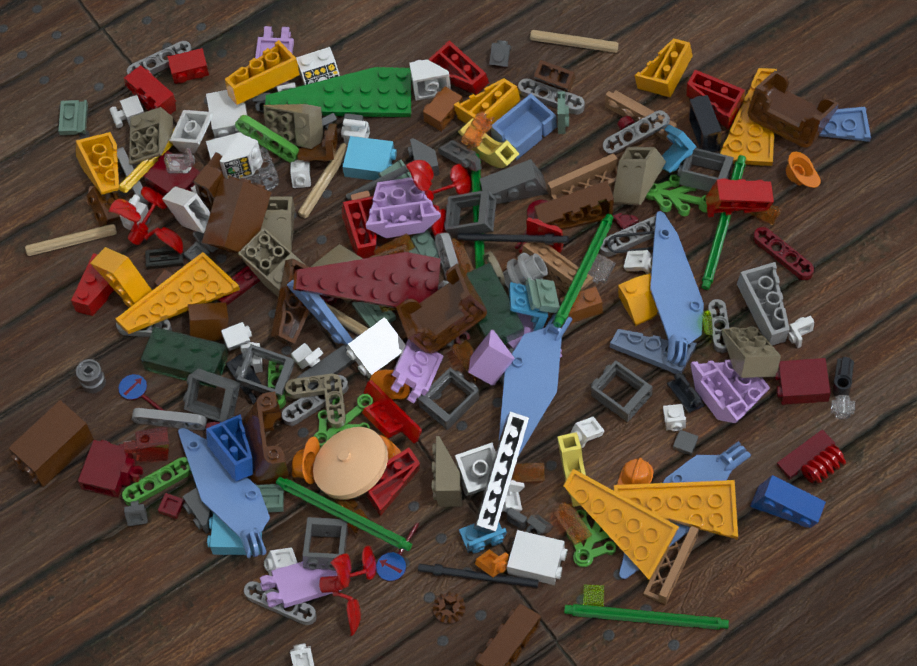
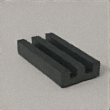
(164, 260)

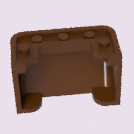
(788, 113)
(442, 314)
(267, 461)

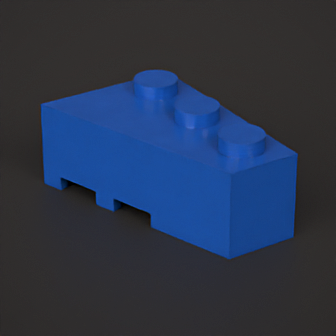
(231, 447)
(788, 502)

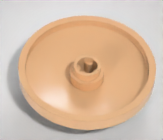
(350, 463)

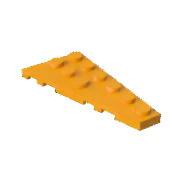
(748, 137)
(193, 284)
(696, 504)
(632, 527)

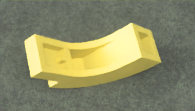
(491, 151)
(571, 457)

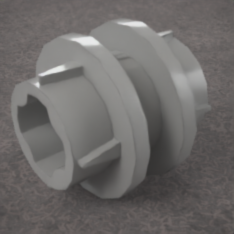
(524, 268)

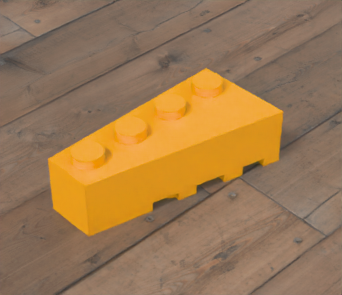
(262, 74)

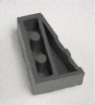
(515, 182)

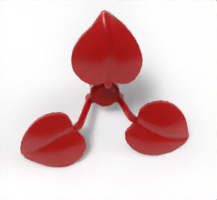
(422, 176)
(140, 230)
(335, 583)

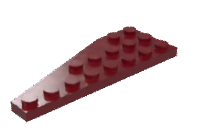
(374, 280)

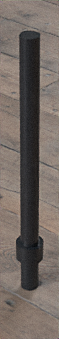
(548, 239)
(439, 570)

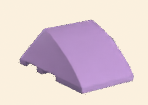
(400, 209)
(725, 391)

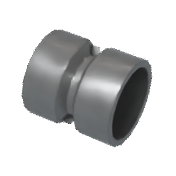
(90, 376)

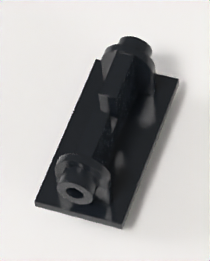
(685, 393)

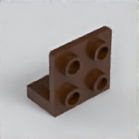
(325, 150)

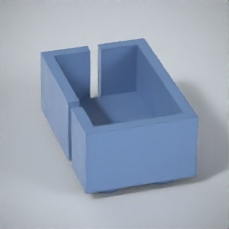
(524, 125)

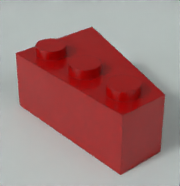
(461, 68)
(149, 90)
(739, 195)
(91, 291)
(395, 478)

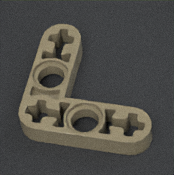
(323, 389)

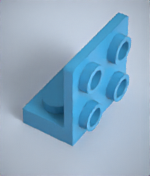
(681, 148)
(520, 303)
(477, 540)

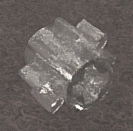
(842, 407)

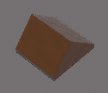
(208, 320)

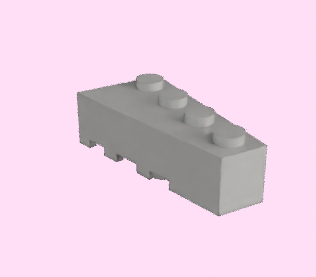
(765, 301)

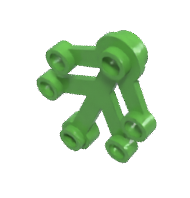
(675, 196)
(326, 435)
(587, 550)

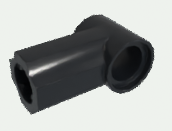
(843, 376)

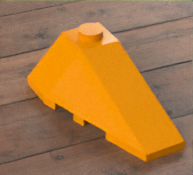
(99, 161)
(638, 299)

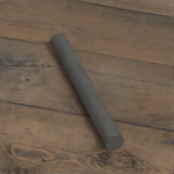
(372, 185)

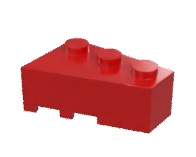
(724, 97)
(355, 216)

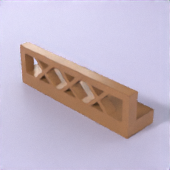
(628, 107)
(585, 174)
(556, 265)
(675, 570)

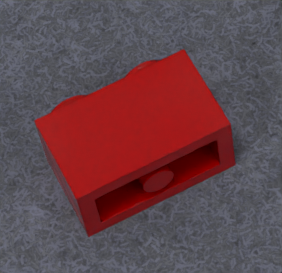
(188, 66)

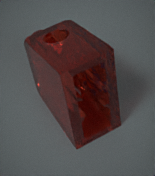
(149, 445)

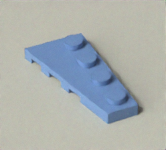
(848, 124)
(323, 314)

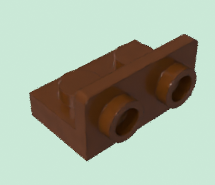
(101, 205)

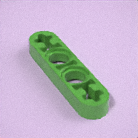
(268, 137)
(159, 484)

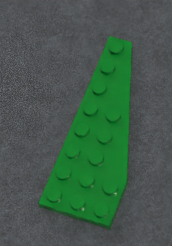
(364, 93)

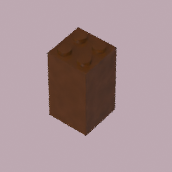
(236, 214)
(50, 444)

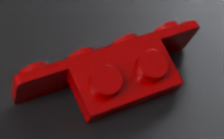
(388, 415)

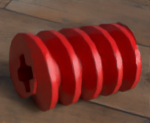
(823, 463)

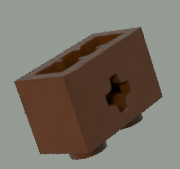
(554, 76)

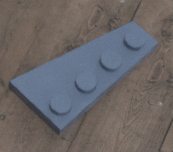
(648, 349)

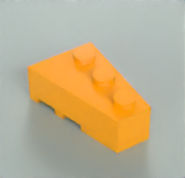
(666, 69)
(494, 101)
(121, 275)

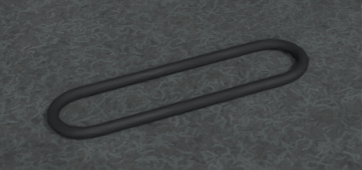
(629, 234)

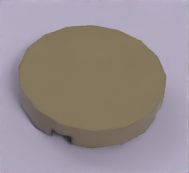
(491, 259)

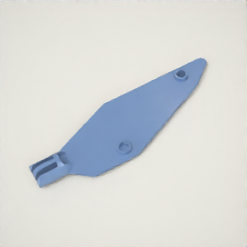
(674, 291)
(533, 376)
(696, 470)
(235, 503)

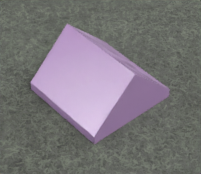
(490, 359)

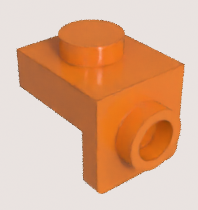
(492, 563)

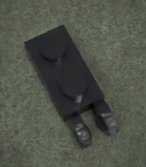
(232, 365)

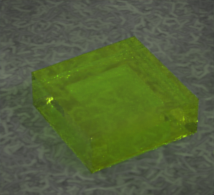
(707, 322)
(593, 595)

